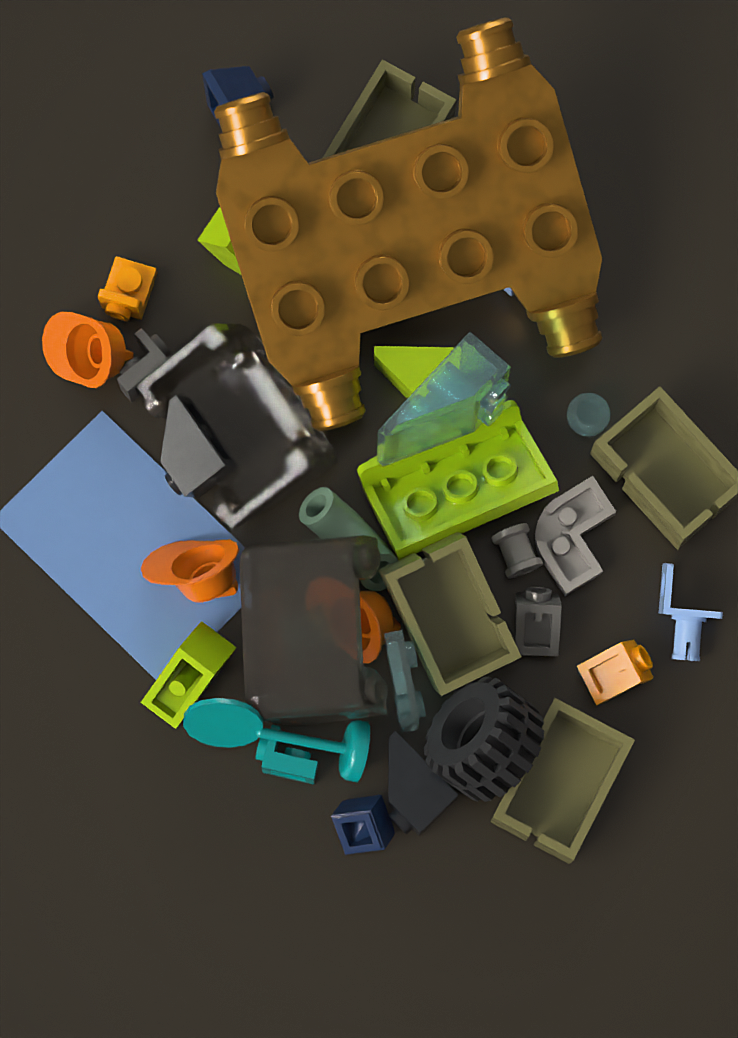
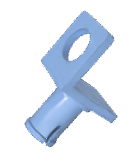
(688, 621)

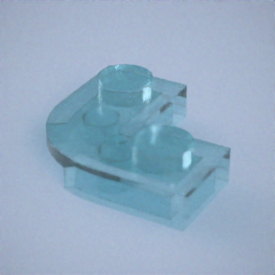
(407, 701)

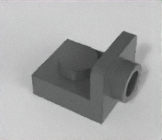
(140, 368)
(537, 622)

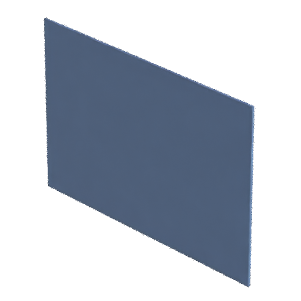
(94, 523)

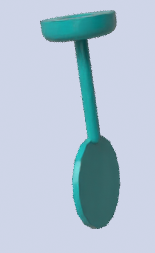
(235, 724)

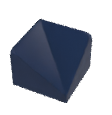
(363, 824)

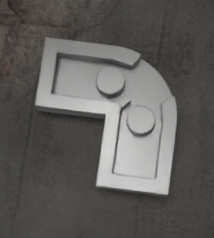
(560, 533)

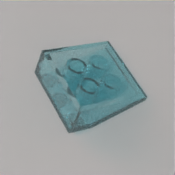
(449, 404)

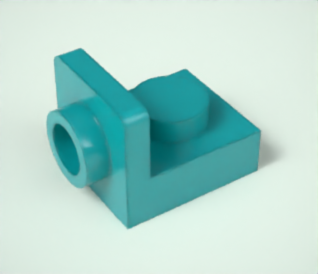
(293, 764)

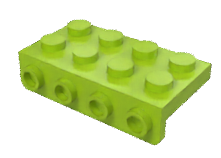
(457, 483)

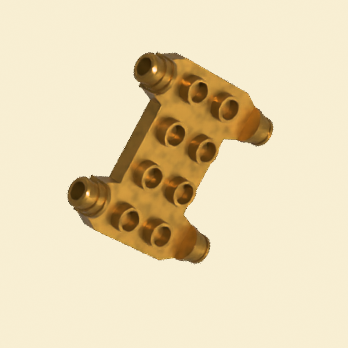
(410, 224)

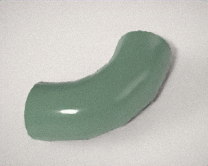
(332, 517)

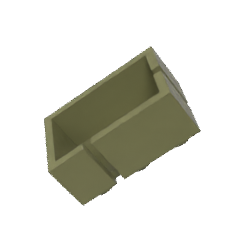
(388, 109)
(668, 467)
(445, 613)
(565, 783)

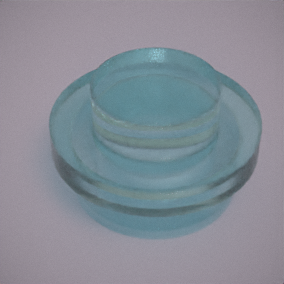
(588, 414)

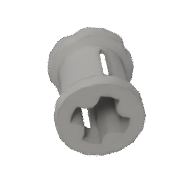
(517, 550)

